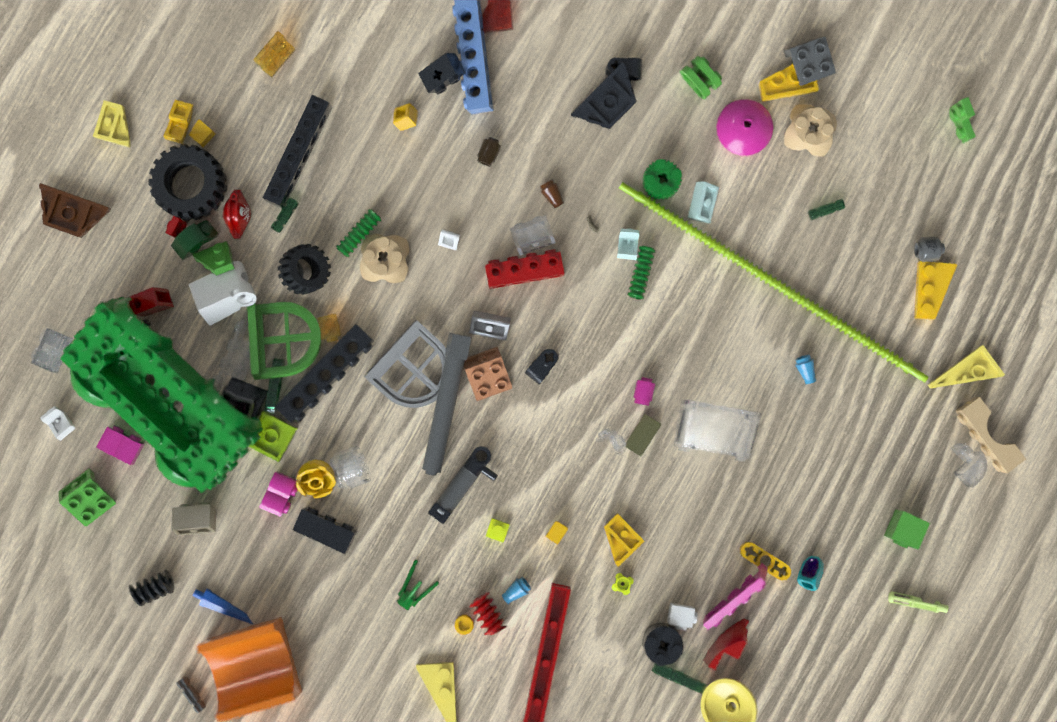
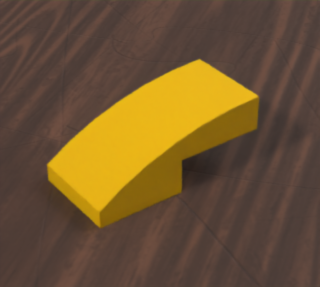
(179, 121)

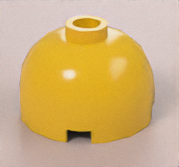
(315, 478)

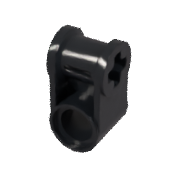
(633, 66)
(539, 368)

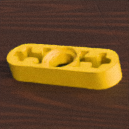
(780, 564)

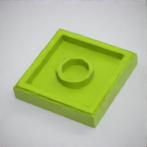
(274, 436)

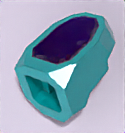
(811, 573)

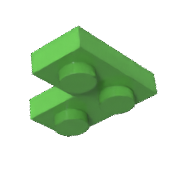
(960, 115)

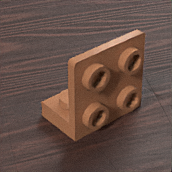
(487, 374)

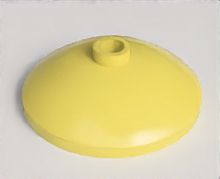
(717, 701)

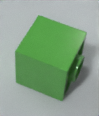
(906, 529)

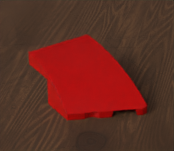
(729, 642)

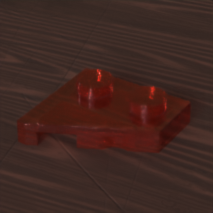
(497, 16)

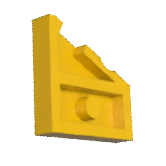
(621, 538)

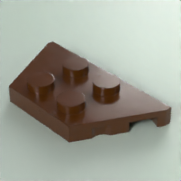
(69, 212)

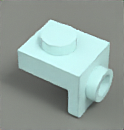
(628, 244)

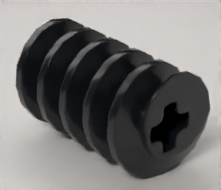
(152, 590)

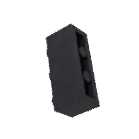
(324, 529)

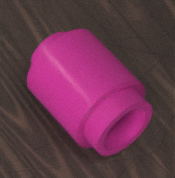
(644, 391)

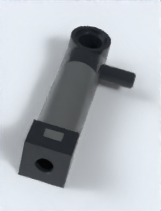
(461, 484)

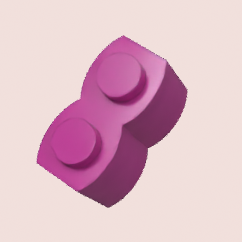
(120, 445)
(278, 494)

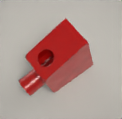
(150, 301)

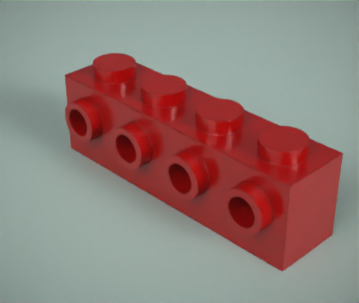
(524, 270)

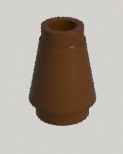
(552, 193)

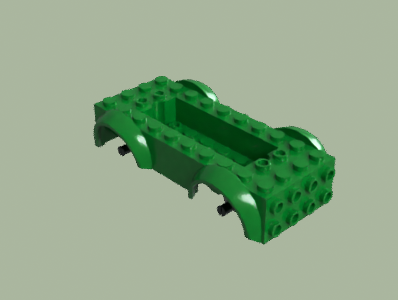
(110, 371)

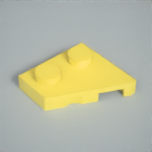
(112, 124)

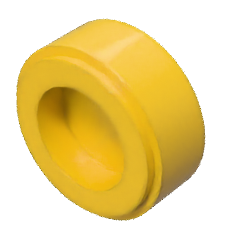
(464, 624)

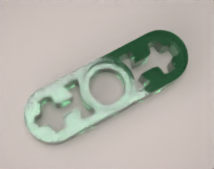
(274, 389)
(679, 678)

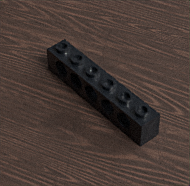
(297, 151)
(287, 404)

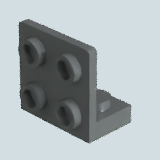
(811, 60)

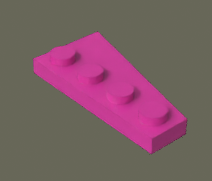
(736, 597)

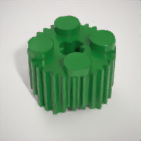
(663, 169)

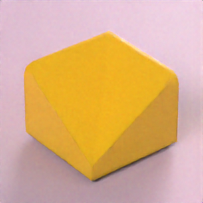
(405, 116)
(201, 133)
(556, 532)

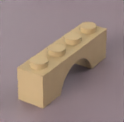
(975, 416)

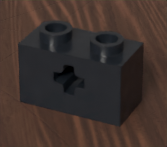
(442, 73)

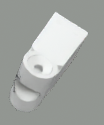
(222, 294)

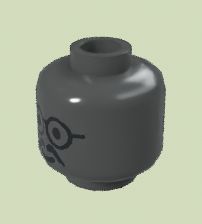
(929, 249)

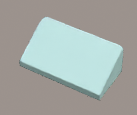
(703, 202)

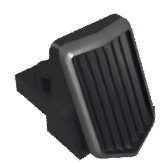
(247, 396)

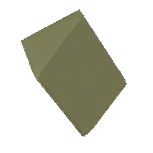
(643, 435)

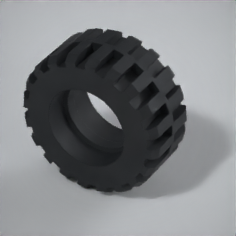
(167, 168)

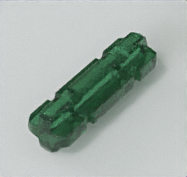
(826, 209)
(284, 215)

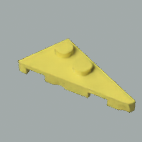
(973, 367)
(441, 685)

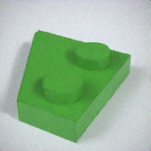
(216, 258)

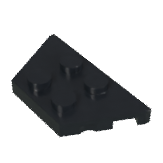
(608, 100)

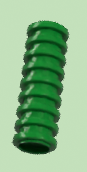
(358, 233)
(641, 272)

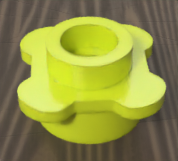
(627, 583)

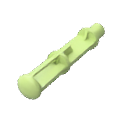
(917, 602)

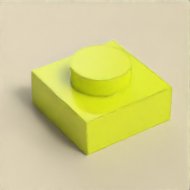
(497, 530)

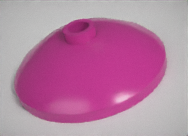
(742, 139)

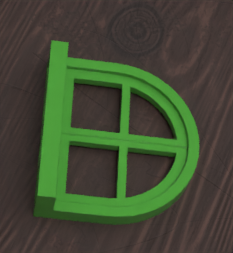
(258, 341)

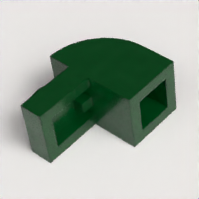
(192, 239)

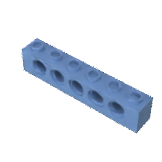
(483, 101)

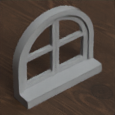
(395, 353)

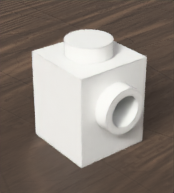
(681, 616)

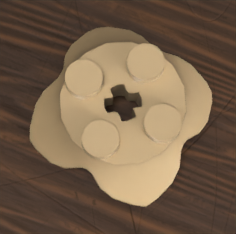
(800, 137)
(392, 270)

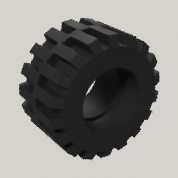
(318, 265)

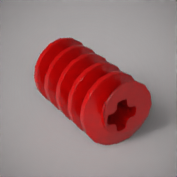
(487, 614)

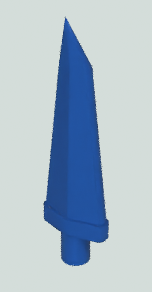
(214, 602)

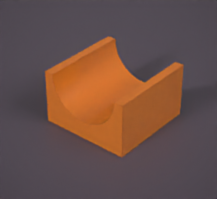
(251, 669)

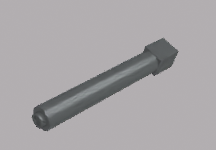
(456, 354)

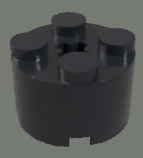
(651, 644)

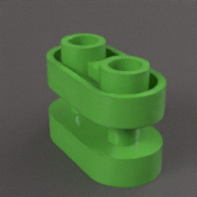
(711, 78)

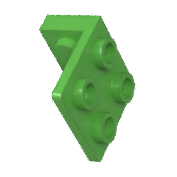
(85, 498)

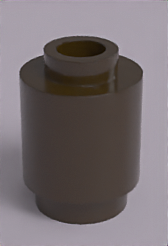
(488, 151)

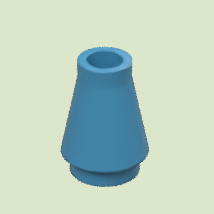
(806, 368)
(517, 590)

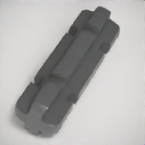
(191, 694)

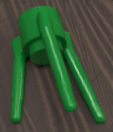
(407, 598)

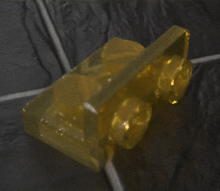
(274, 54)

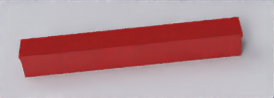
(547, 653)

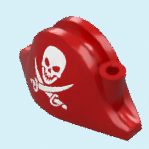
(236, 214)

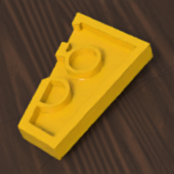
(784, 84)
(931, 288)

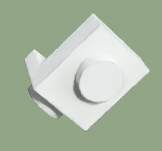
(58, 422)

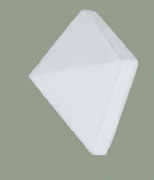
(449, 239)

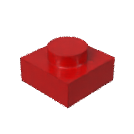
(175, 226)

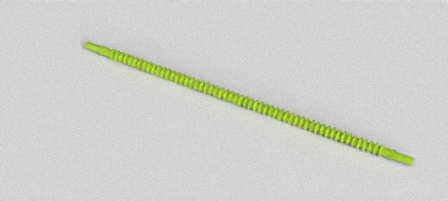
(907, 367)

